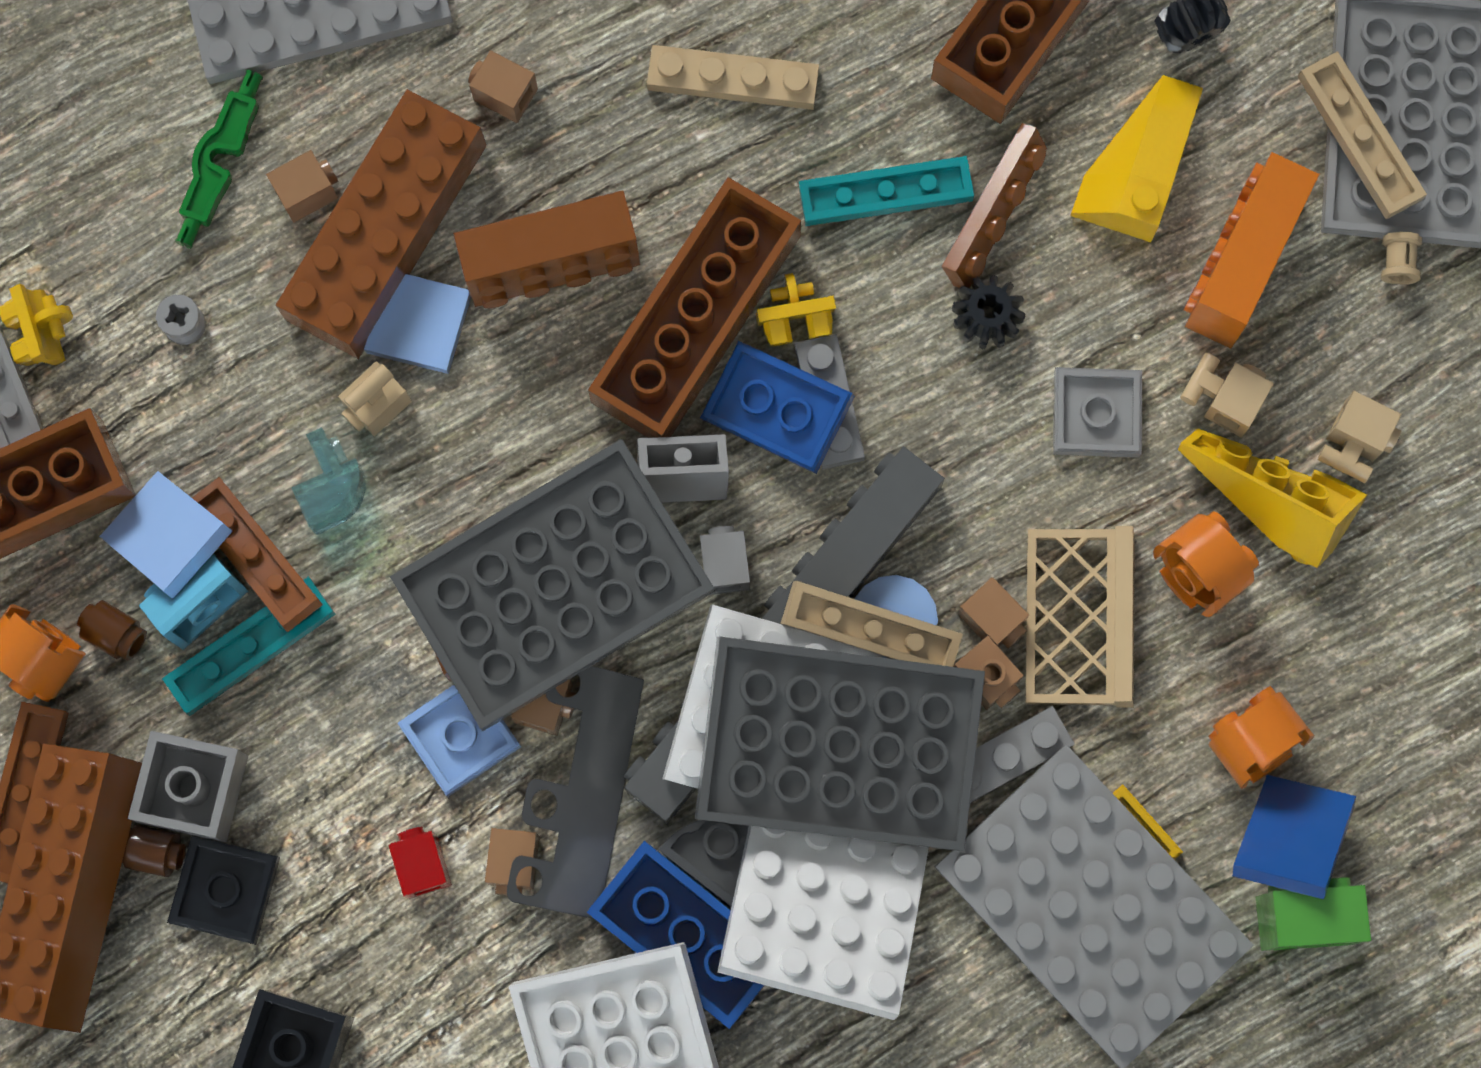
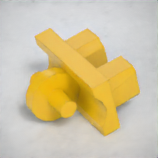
(815, 311)
(40, 324)

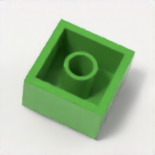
(1305, 921)

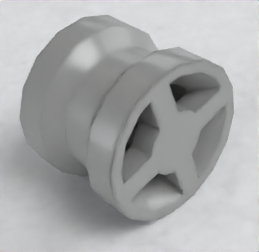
(187, 327)

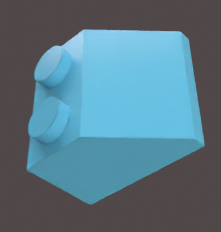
(196, 605)

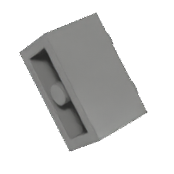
(685, 467)

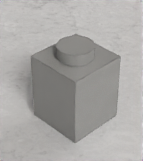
(725, 559)

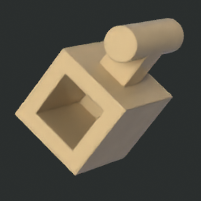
(1234, 398)
(373, 399)
(1362, 430)

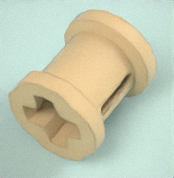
(1401, 258)

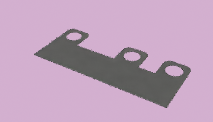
(591, 801)

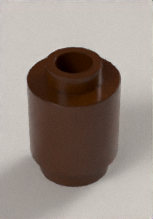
(111, 630)
(153, 851)

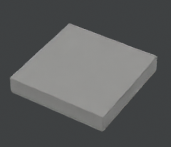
(1097, 412)

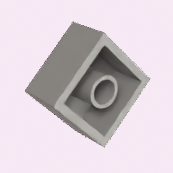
(188, 786)

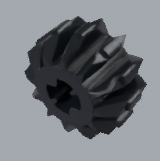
(1191, 23)
(1003, 308)

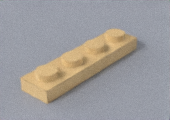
(732, 77)
(1362, 135)
(869, 626)

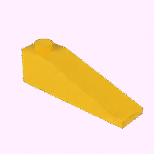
(1137, 169)
(1291, 508)

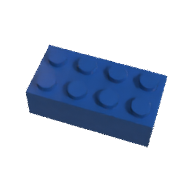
(661, 906)

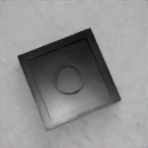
(223, 890)

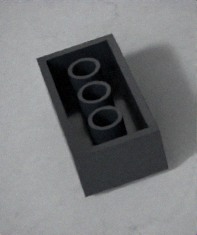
(292, 1034)

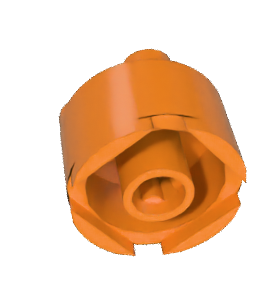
(1206, 563)
(36, 655)
(1259, 738)

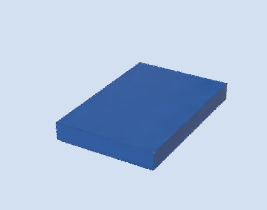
(777, 407)
(1294, 836)

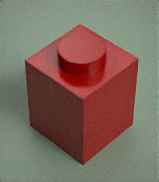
(419, 862)

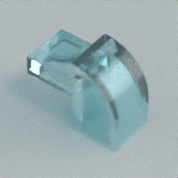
(334, 493)

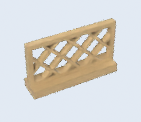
(1120, 616)

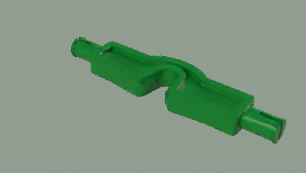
(210, 180)

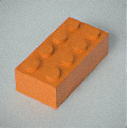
(1248, 249)

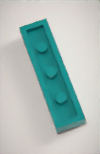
(886, 191)
(238, 655)

